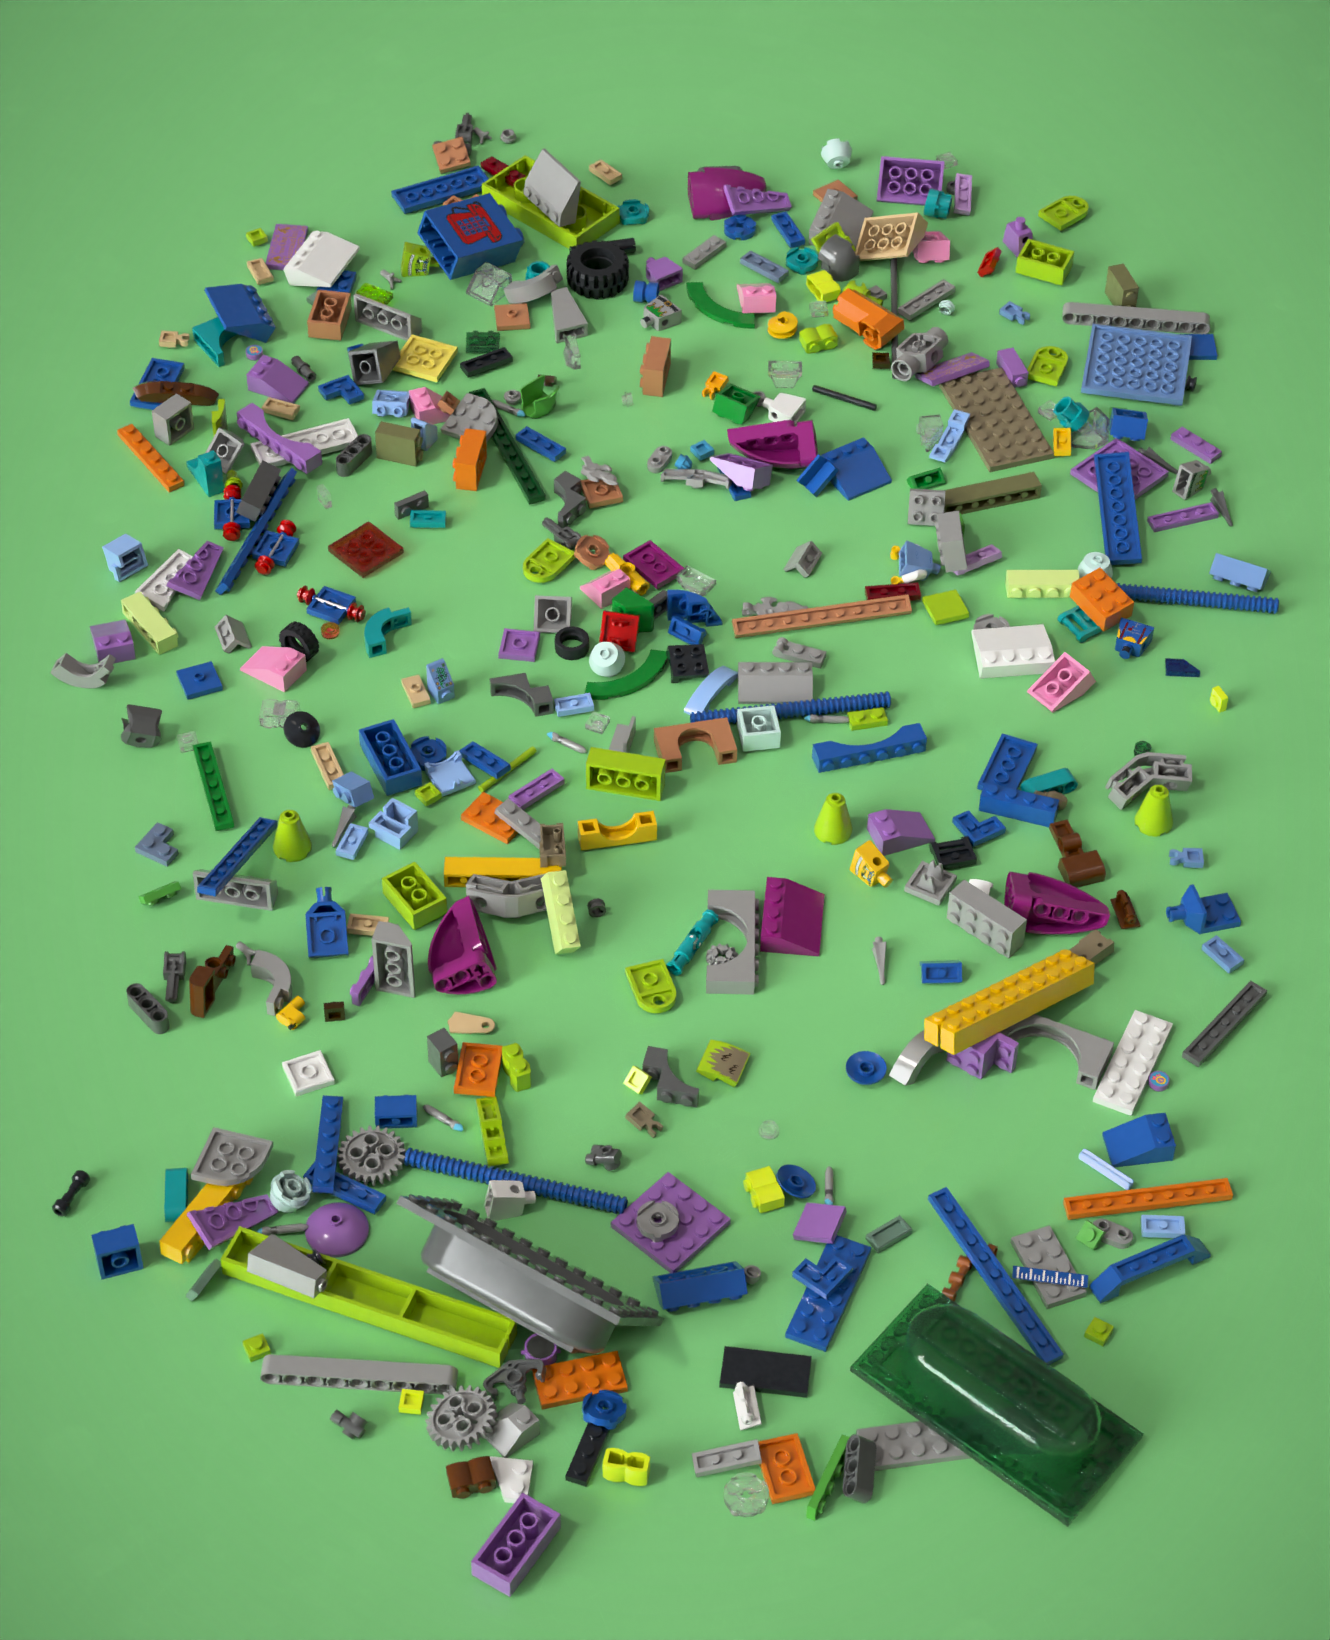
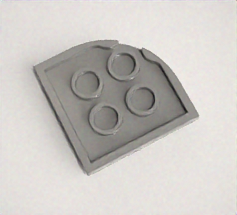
(471, 413)
(231, 1158)

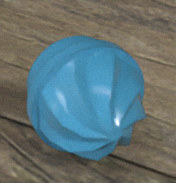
(683, 462)

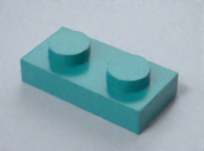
(427, 519)

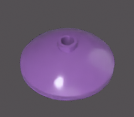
(339, 1237)

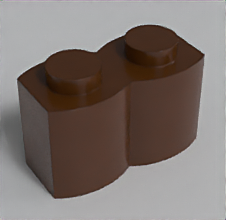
(471, 1477)

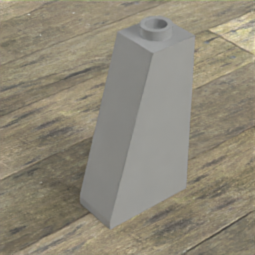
(567, 316)
(287, 1267)

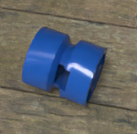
(645, 292)

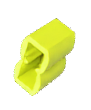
(823, 286)
(764, 1189)
(626, 1467)

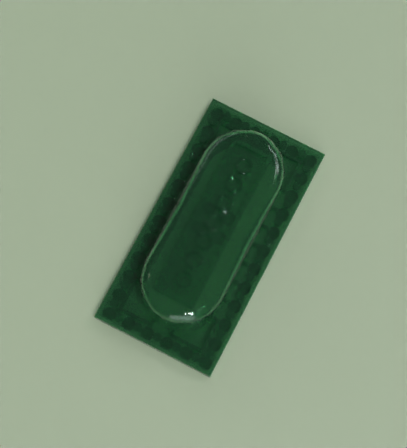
(997, 1403)

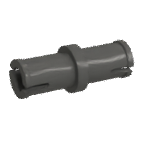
(303, 368)

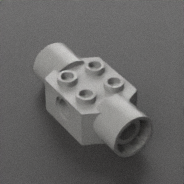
(919, 353)

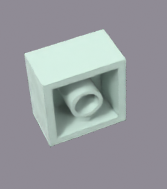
(758, 728)

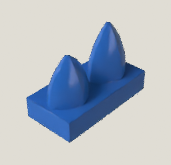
(686, 631)

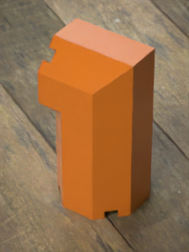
(867, 318)

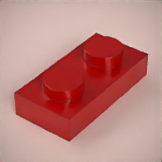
(989, 262)

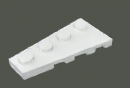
(155, 585)

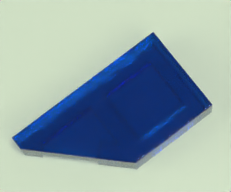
(1180, 667)

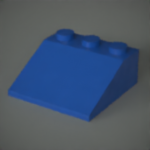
(858, 469)

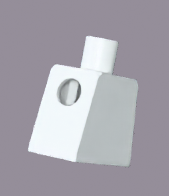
(785, 407)
(506, 1199)

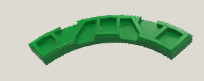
(715, 311)
(631, 683)

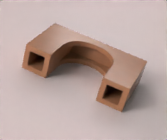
(713, 732)

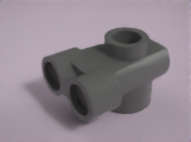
(604, 1155)
(352, 1426)

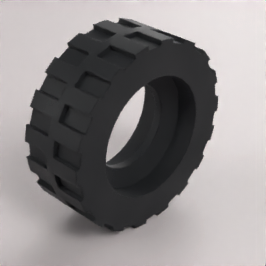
(304, 635)

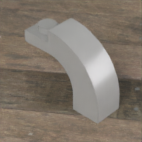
(533, 288)
(80, 674)
(275, 971)
(913, 1059)

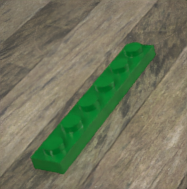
(213, 786)

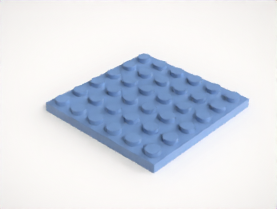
(1136, 364)

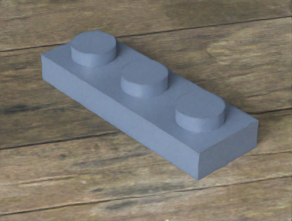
(764, 266)

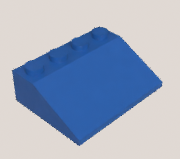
(241, 311)

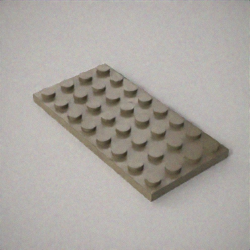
(998, 420)

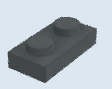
(415, 502)

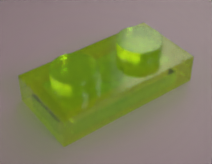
(375, 293)

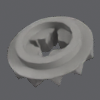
(712, 954)

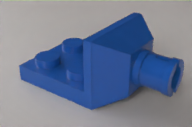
(1204, 913)
(326, 927)

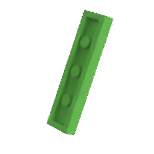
(826, 1486)

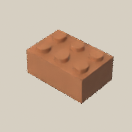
(329, 315)
(656, 366)

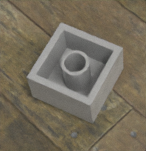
(172, 419)

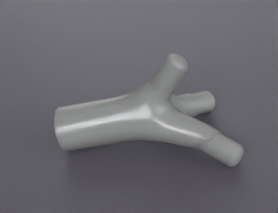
(481, 134)
(390, 277)
(248, 952)

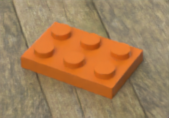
(483, 817)
(478, 1069)
(785, 1469)

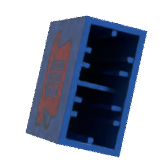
(469, 235)

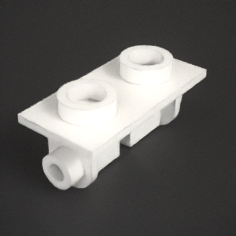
(746, 1406)

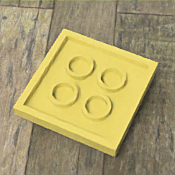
(425, 358)

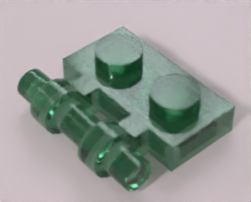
(482, 341)

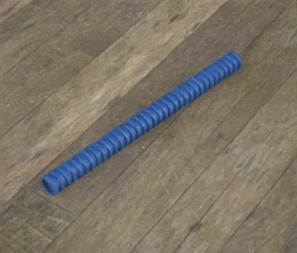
(1201, 598)
(808, 707)
(539, 1186)

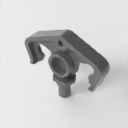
(514, 1376)

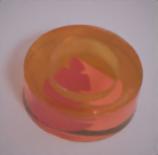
(330, 630)

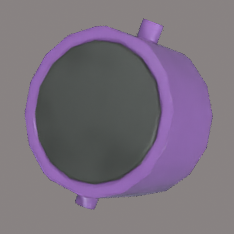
(540, 1348)

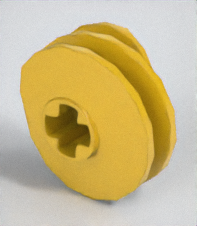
(783, 325)

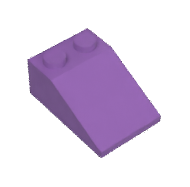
(275, 380)
(744, 471)
(113, 639)
(898, 830)

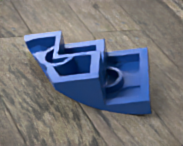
(691, 607)

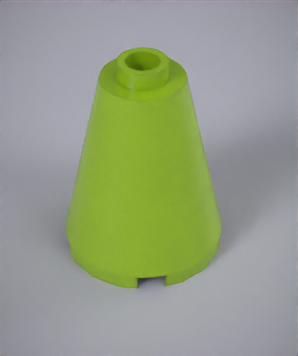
(1155, 812)
(833, 820)
(291, 838)

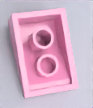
(933, 247)
(757, 297)
(276, 666)
(1061, 683)

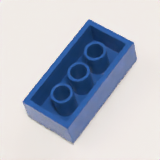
(390, 757)

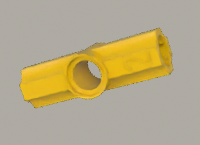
(637, 582)

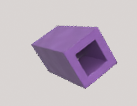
(1012, 366)

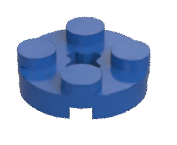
(739, 227)
(424, 744)
(594, 1413)

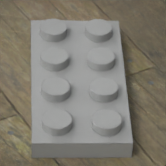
(1043, 1251)

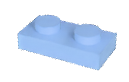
(573, 704)
(352, 841)
(1162, 1226)

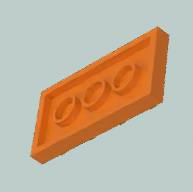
(574, 1379)

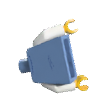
(914, 563)

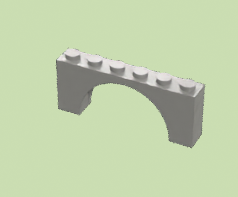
(739, 973)
(1089, 1050)

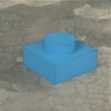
(701, 450)

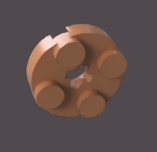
(583, 553)

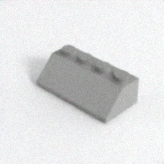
(386, 318)
(774, 682)
(241, 891)
(393, 960)

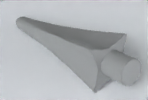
(346, 818)
(879, 953)

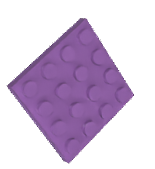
(1144, 471)
(697, 1223)

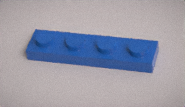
(353, 1192)

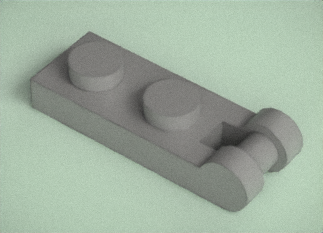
(798, 653)

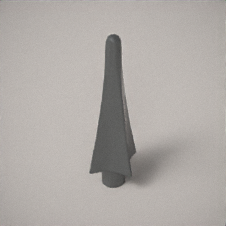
(1149, 453)
(1219, 502)

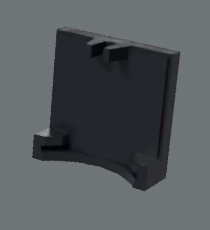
(687, 661)

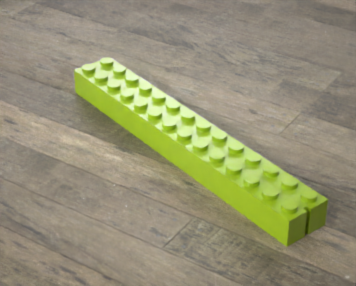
(389, 1304)

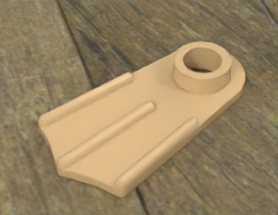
(469, 1024)

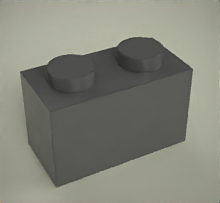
(442, 1052)

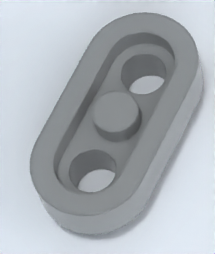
(659, 459)
(1113, 1233)

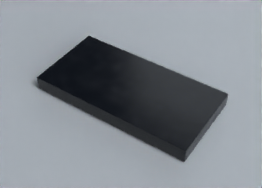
(766, 1371)

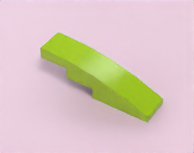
(492, 1131)

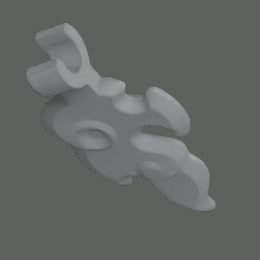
(598, 472)
(767, 608)

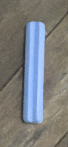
(1106, 1169)

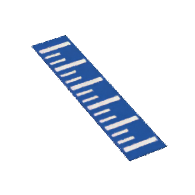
(1050, 1276)

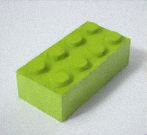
(625, 773)

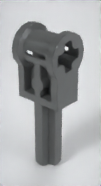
(465, 129)
(563, 536)
(173, 971)

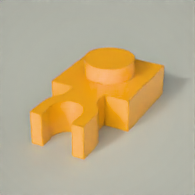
(715, 383)

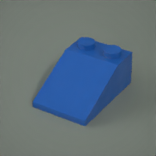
(1140, 1141)

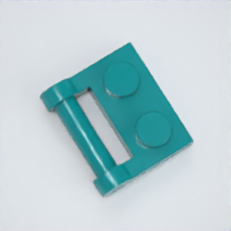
(1082, 620)

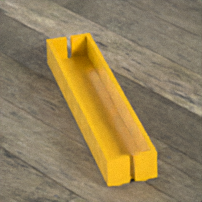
(1008, 1001)

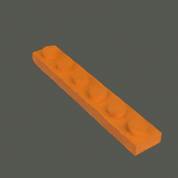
(150, 458)

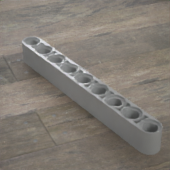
(1136, 318)
(358, 1374)

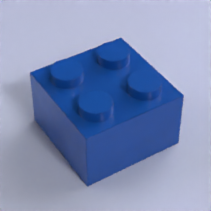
(1128, 424)
(117, 1251)

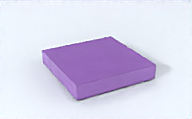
(519, 645)
(819, 1223)

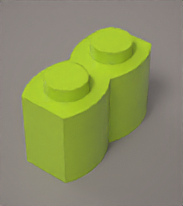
(818, 338)
(516, 1067)

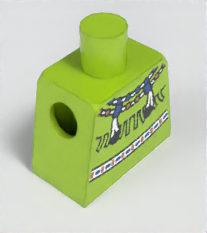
(416, 260)

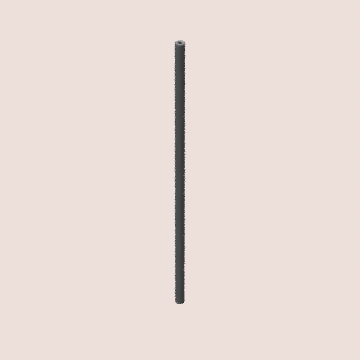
(894, 305)

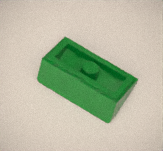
(927, 479)

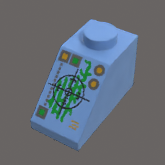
(439, 681)

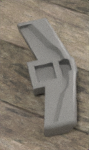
(696, 477)

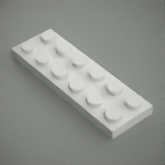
(325, 437)
(1132, 1062)

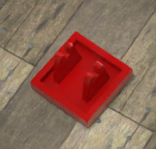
(620, 629)

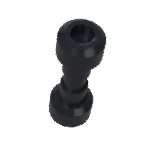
(79, 1180)

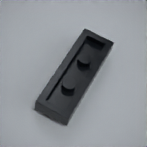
(486, 362)
(587, 1454)

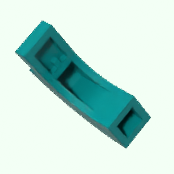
(380, 625)

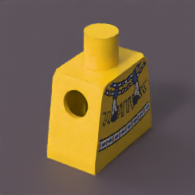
(870, 865)

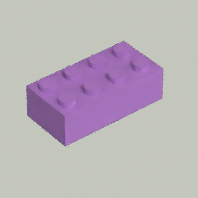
(516, 1544)

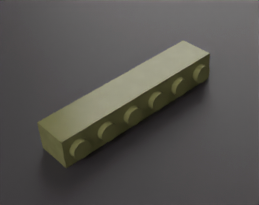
(993, 493)

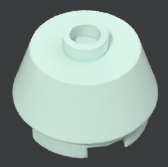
(836, 153)
(1094, 561)
(607, 659)
(289, 1191)

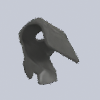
(141, 726)

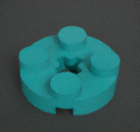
(640, 213)
(802, 260)

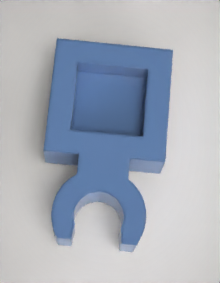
(1012, 311)
(1189, 857)

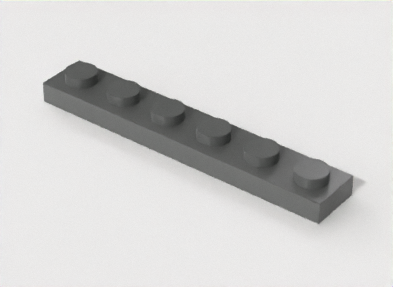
(1224, 1023)

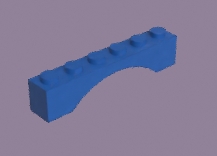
(833, 755)

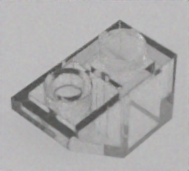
(930, 430)

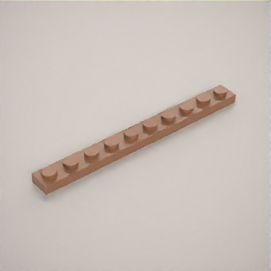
(821, 616)

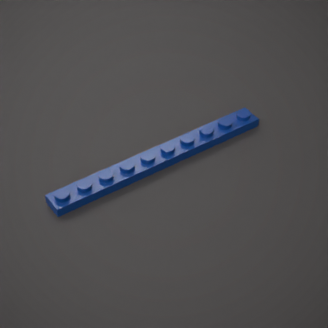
(254, 535)
(995, 1276)

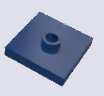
(199, 680)

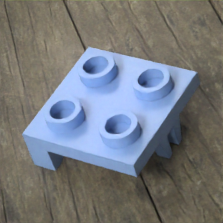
(449, 774)

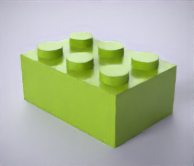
(1045, 262)
(414, 895)

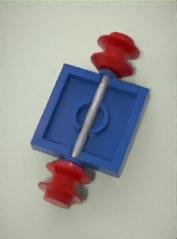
(226, 516)
(275, 547)
(331, 604)

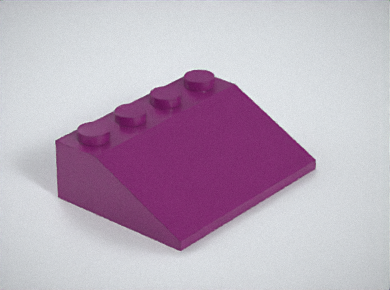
(791, 918)

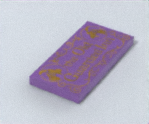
(285, 244)
(953, 369)

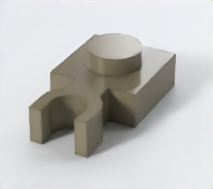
(642, 1117)

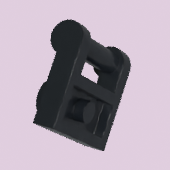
(953, 853)

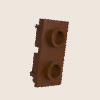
(1124, 910)

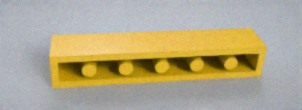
(460, 869)
(182, 1237)

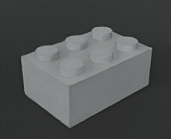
(951, 541)

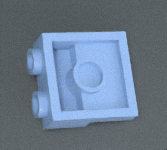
(391, 403)

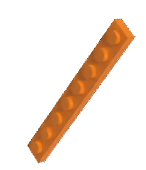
(1147, 1198)

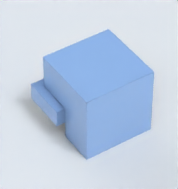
(124, 556)
(395, 824)

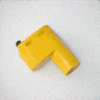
(290, 1014)

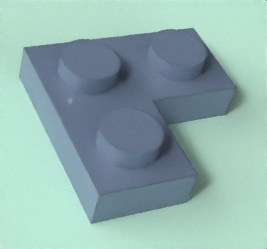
(154, 845)

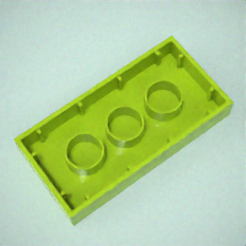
(593, 216)

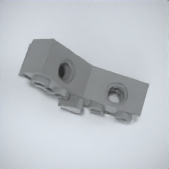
(1165, 771)
(505, 897)

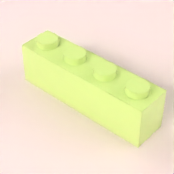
(1040, 583)
(150, 623)
(560, 912)

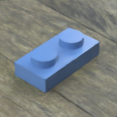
(1222, 954)

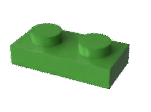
(153, 896)

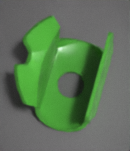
(535, 401)

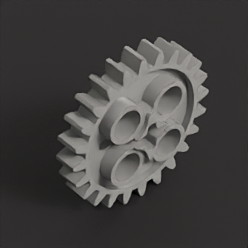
(368, 1150)
(461, 1418)

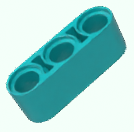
(1058, 780)
(175, 1193)

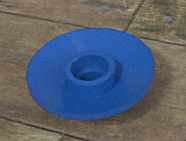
(869, 1062)
(796, 1181)

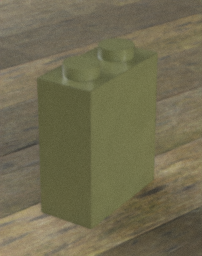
(1121, 286)
(398, 443)

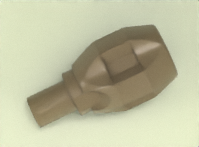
(1057, 795)

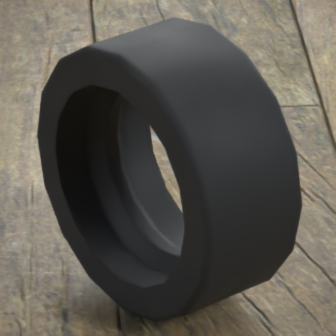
(570, 633)

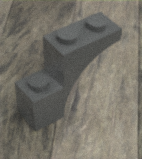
(569, 489)
(518, 687)
(669, 1087)

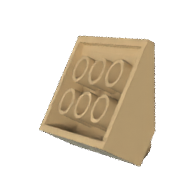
(890, 236)

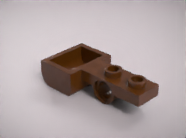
(1076, 866)
(207, 979)

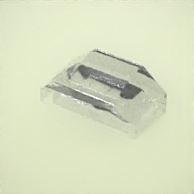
(571, 352)
(785, 373)
(695, 581)

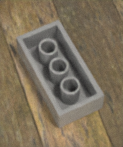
(986, 918)

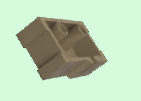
(552, 845)
(1094, 947)

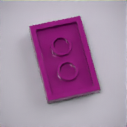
(653, 564)

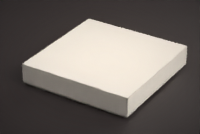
(308, 1073)

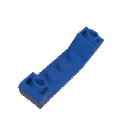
(1108, 1283)

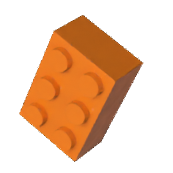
(470, 459)
(1101, 599)

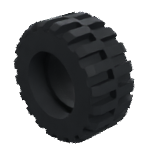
(597, 269)

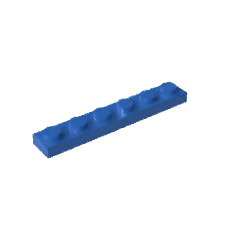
(327, 1144)

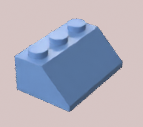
(1239, 572)

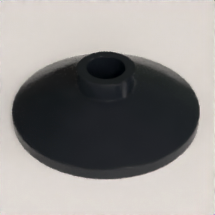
(298, 736)

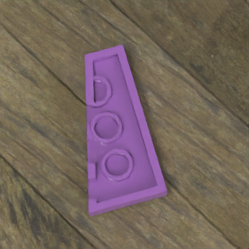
(755, 201)
(197, 571)
(221, 1222)

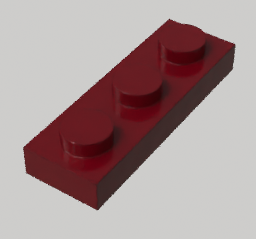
(494, 166)
(891, 590)

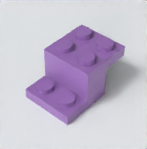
(980, 1057)

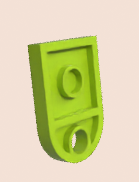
(1064, 211)
(1048, 367)
(548, 560)
(651, 984)

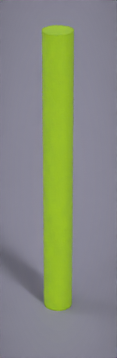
(515, 763)

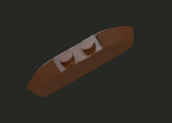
(163, 390)

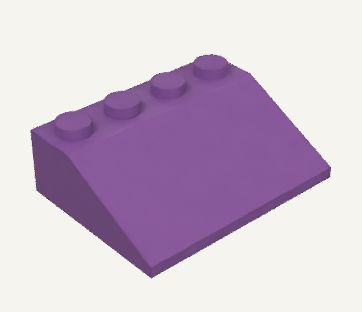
(908, 179)

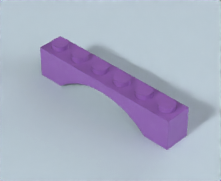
(300, 454)

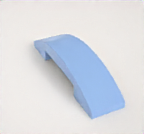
(951, 436)
(710, 689)

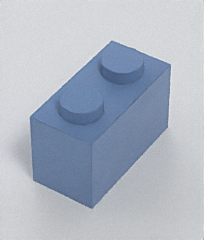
(353, 789)

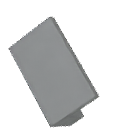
(804, 558)
(231, 633)
(623, 736)

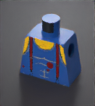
(1133, 638)

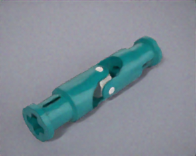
(692, 942)

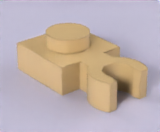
(172, 338)

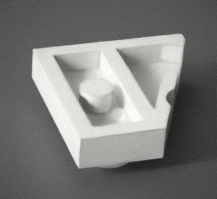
(512, 1476)

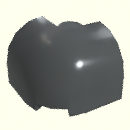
(839, 259)

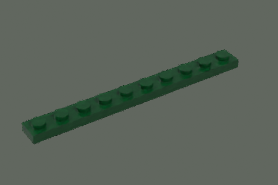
(514, 457)

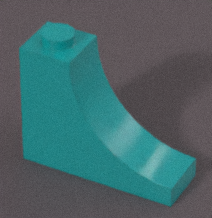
(211, 338)
(208, 472)

